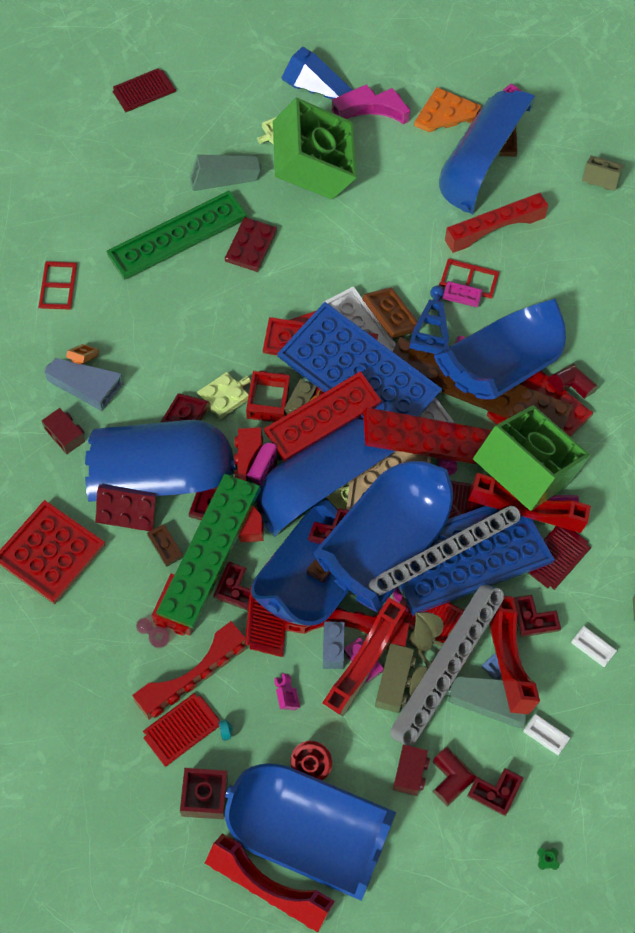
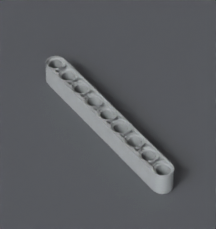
(438, 554)
(446, 665)

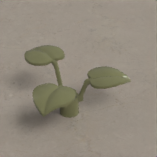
(426, 629)

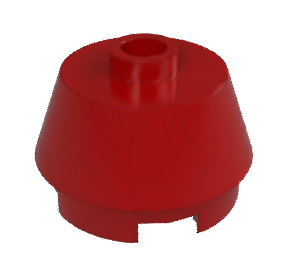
(312, 759)

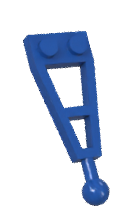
(427, 342)

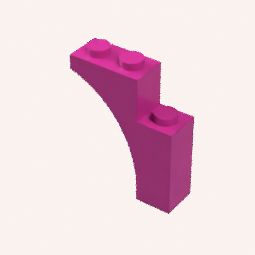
(365, 102)

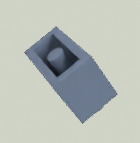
(333, 645)

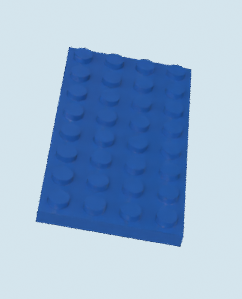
(334, 349)
(489, 562)

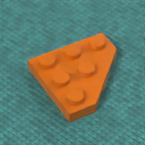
(445, 111)

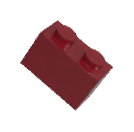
(63, 430)
(410, 770)

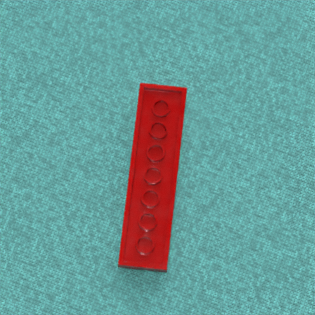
(422, 435)

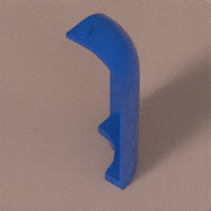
(479, 146)
(506, 351)
(159, 458)
(315, 474)
(386, 527)
(284, 583)
(308, 826)

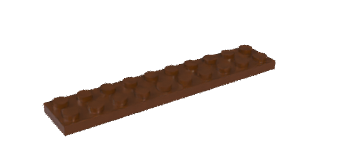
(505, 405)

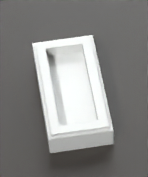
(594, 646)
(546, 734)

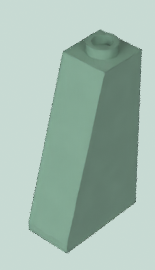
(223, 170)
(485, 698)

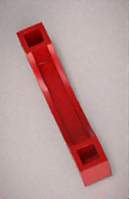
(522, 211)
(249, 444)
(564, 514)
(354, 620)
(357, 672)
(519, 688)
(157, 696)
(304, 905)

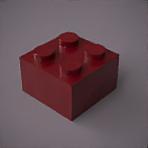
(204, 793)

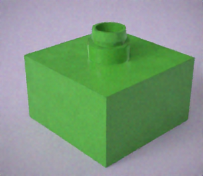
(314, 149)
(531, 457)

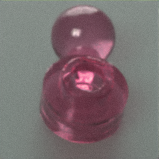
(144, 626)

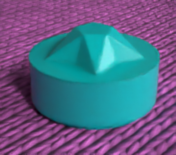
(226, 729)

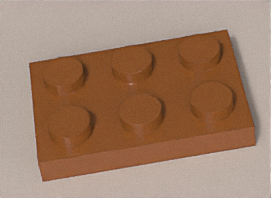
(390, 312)

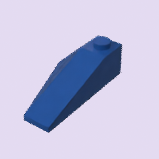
(311, 73)

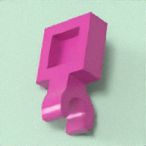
(286, 695)

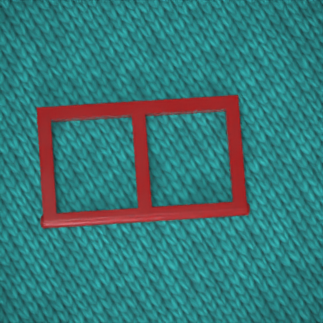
(472, 268)
(58, 285)

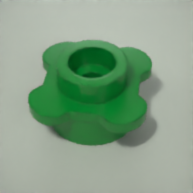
(543, 863)

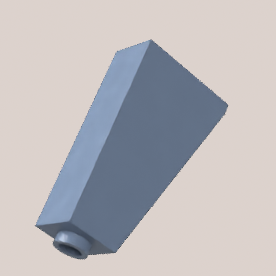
(84, 382)

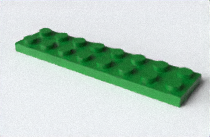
(176, 234)
(208, 551)

